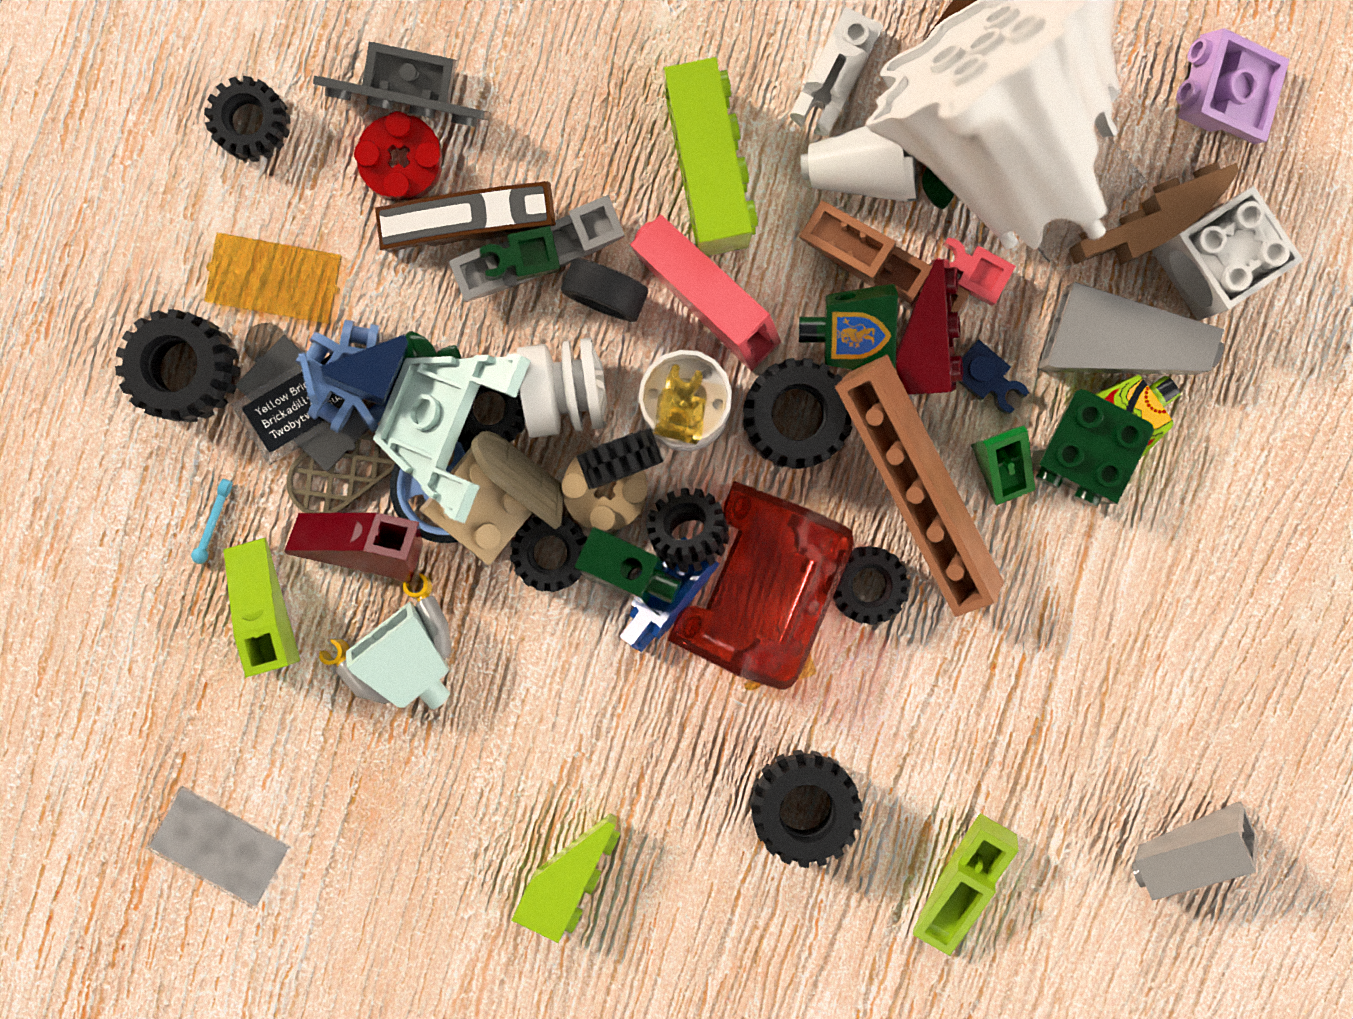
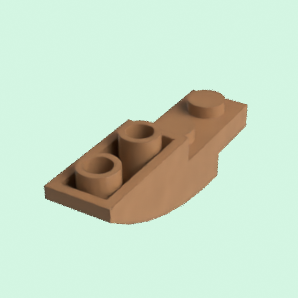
(1163, 217)

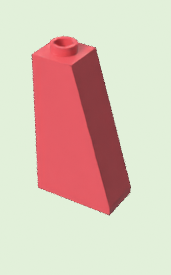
(707, 291)

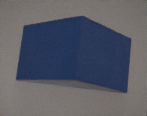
(369, 371)

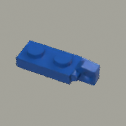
(658, 616)

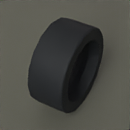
(604, 290)

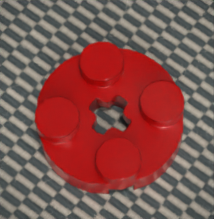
(399, 132)

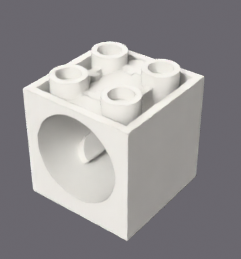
(1227, 255)

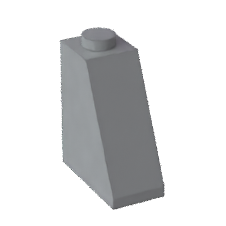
(1198, 853)

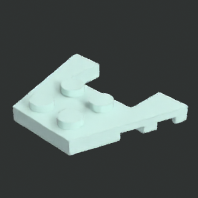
(429, 414)

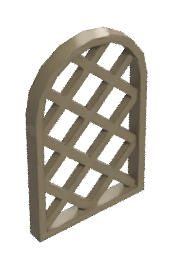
(331, 475)

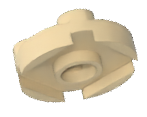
(602, 512)

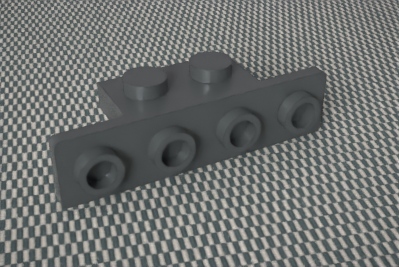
(407, 78)

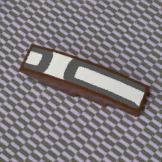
(465, 216)

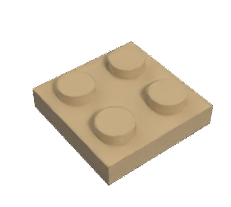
(491, 519)

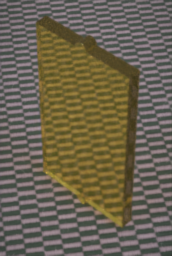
(273, 278)

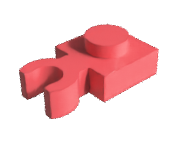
(981, 272)

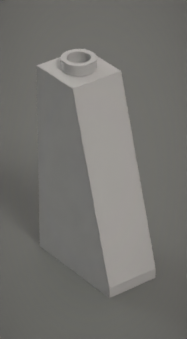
(1118, 335)

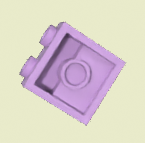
(1232, 85)

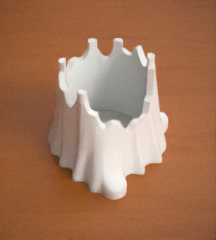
(1009, 109)

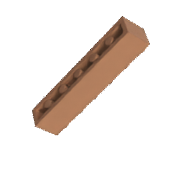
(920, 486)

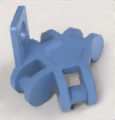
(320, 391)

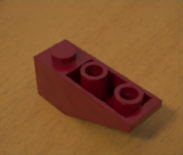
(927, 346)
(358, 542)

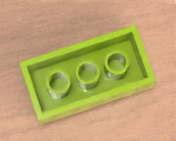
(707, 156)

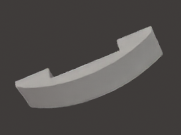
(575, 236)

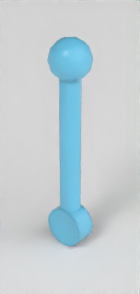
(200, 554)

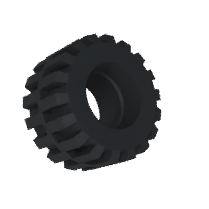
(143, 366)
(758, 414)
(813, 843)

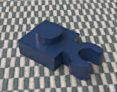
(984, 375)

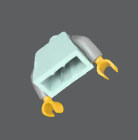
(399, 656)

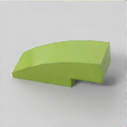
(966, 884)

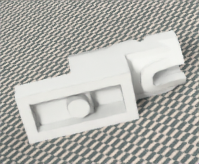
(837, 69)

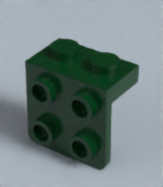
(1093, 449)

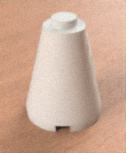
(861, 165)

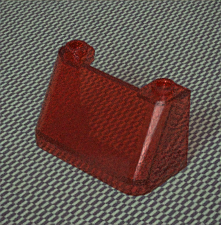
(768, 589)

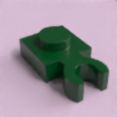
(529, 254)

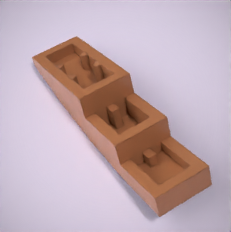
(870, 255)

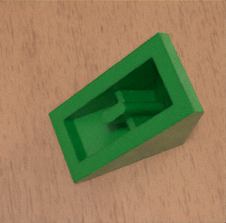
(1006, 464)

